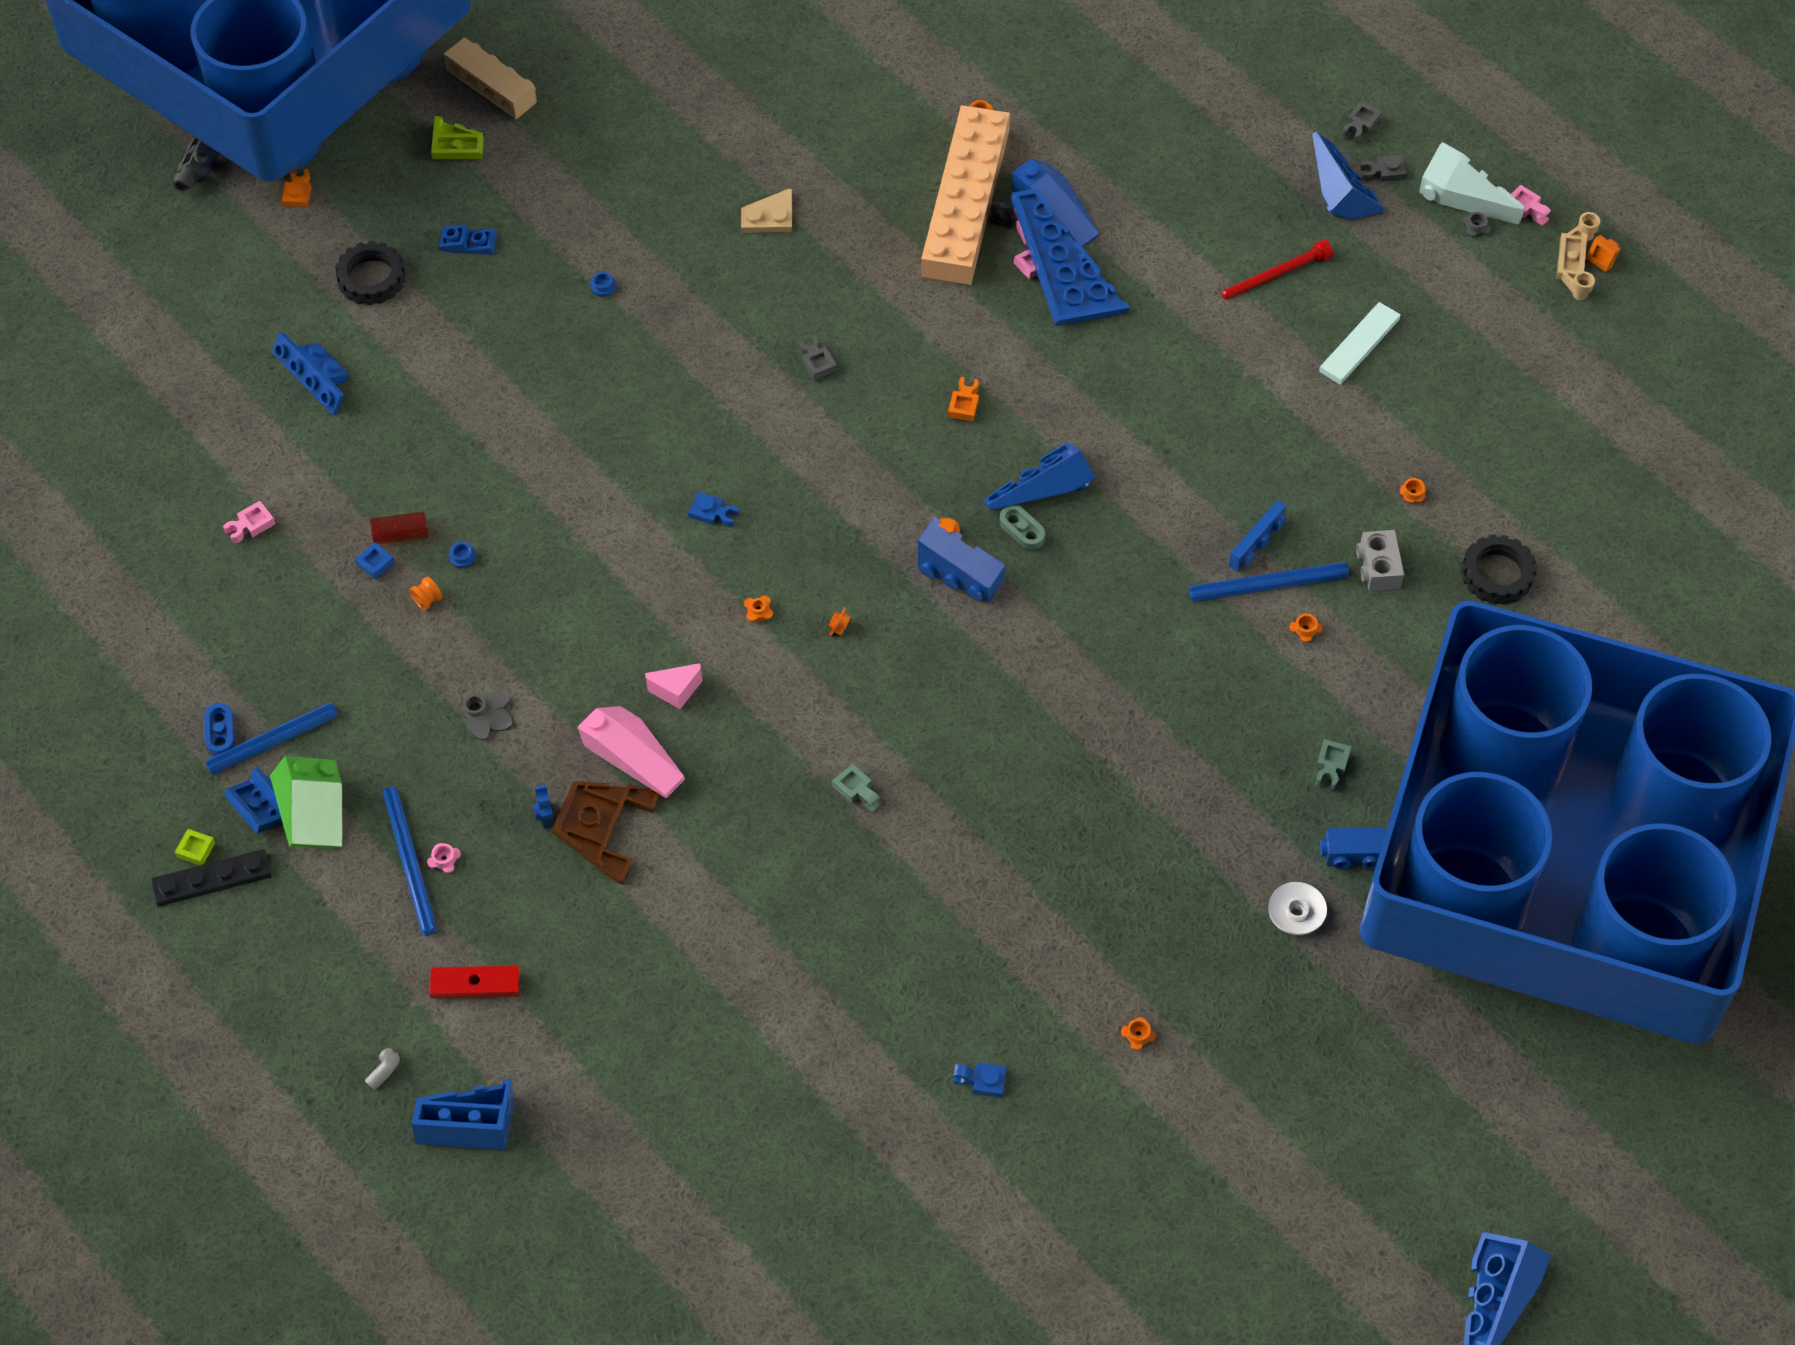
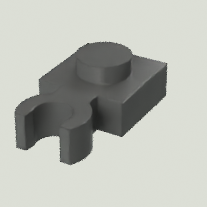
(1361, 119)
(1386, 167)
(817, 361)

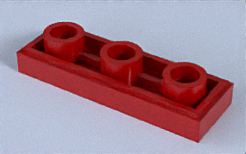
(456, 981)

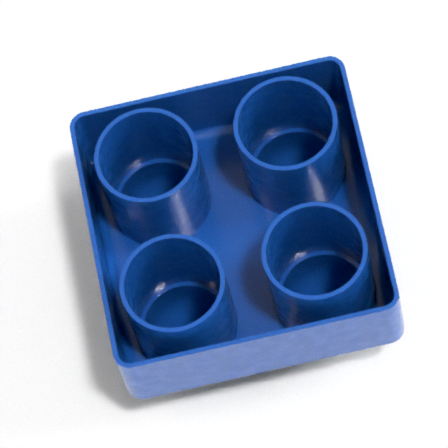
(254, 74)
(1584, 822)

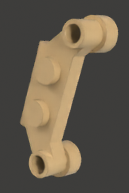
(1572, 256)

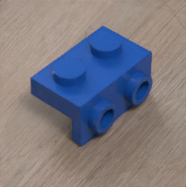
(256, 801)

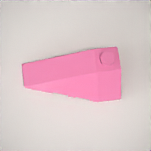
(631, 747)

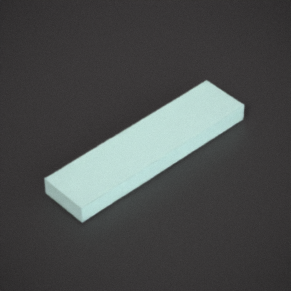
(1359, 343)

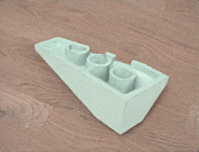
(1458, 185)

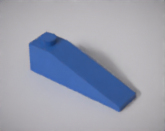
(1341, 184)
(1059, 195)
(1060, 473)
(1506, 1281)

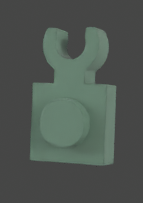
(1332, 762)

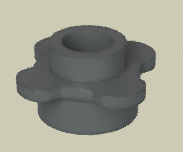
(1476, 218)

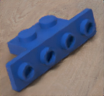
(314, 369)

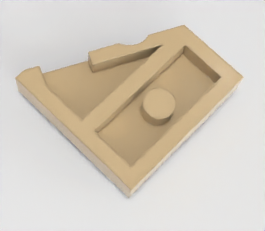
(768, 214)

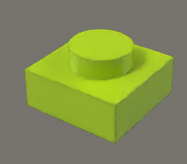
(195, 847)

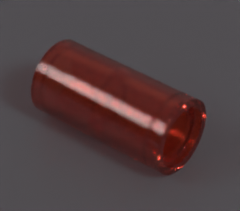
(399, 527)

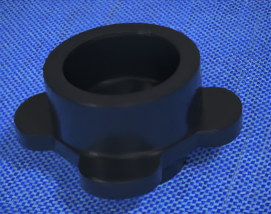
(1004, 209)

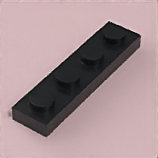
(211, 877)

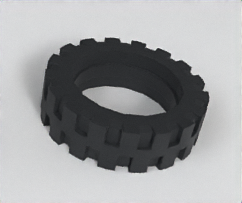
(372, 293)
(1493, 592)

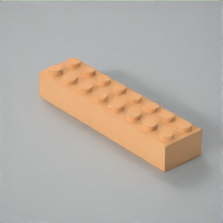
(965, 195)

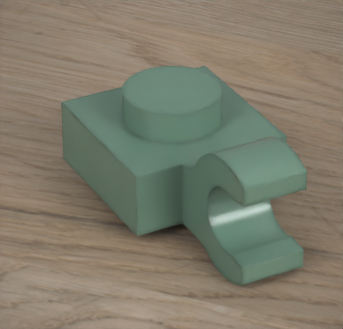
(856, 785)

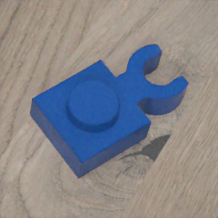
(709, 508)
(543, 808)

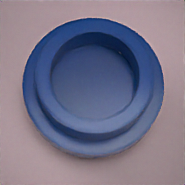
(602, 284)
(462, 555)

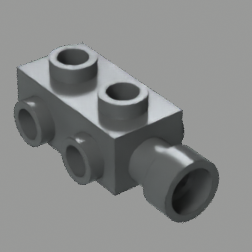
(194, 165)

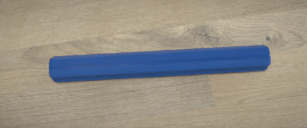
(271, 738)

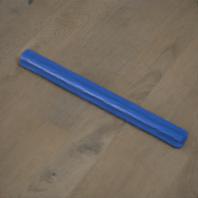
(1269, 581)
(409, 861)

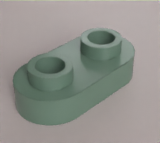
(1025, 527)

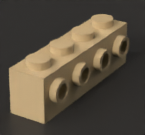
(490, 78)

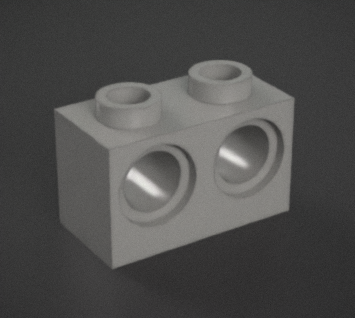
(1385, 560)

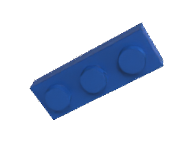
(1258, 536)

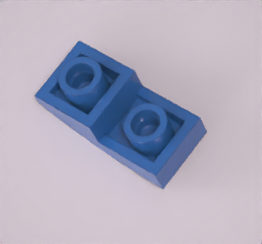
(462, 240)

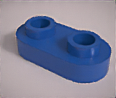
(219, 731)

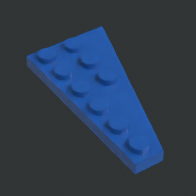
(1064, 268)

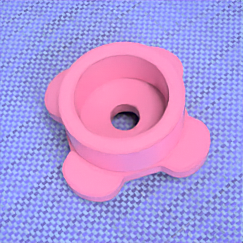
(441, 850)

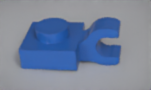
(986, 1079)

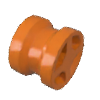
(425, 593)

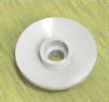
(1302, 898)

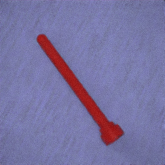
(1321, 251)

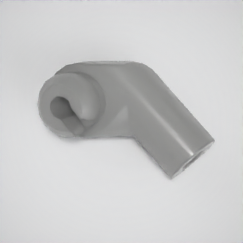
(389, 1062)

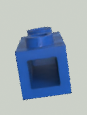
(1352, 847)

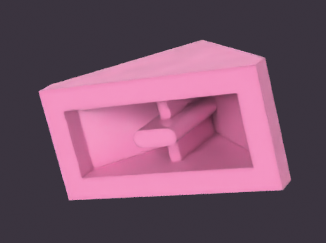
(675, 684)

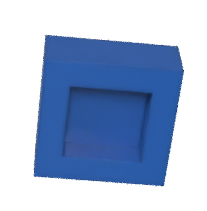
(374, 560)

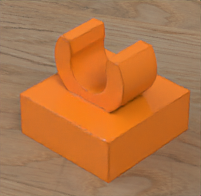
(1603, 253)

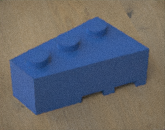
(957, 563)
(465, 1119)

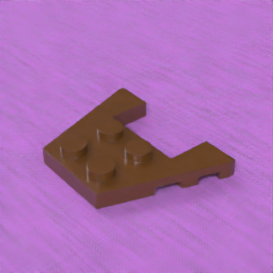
(590, 819)

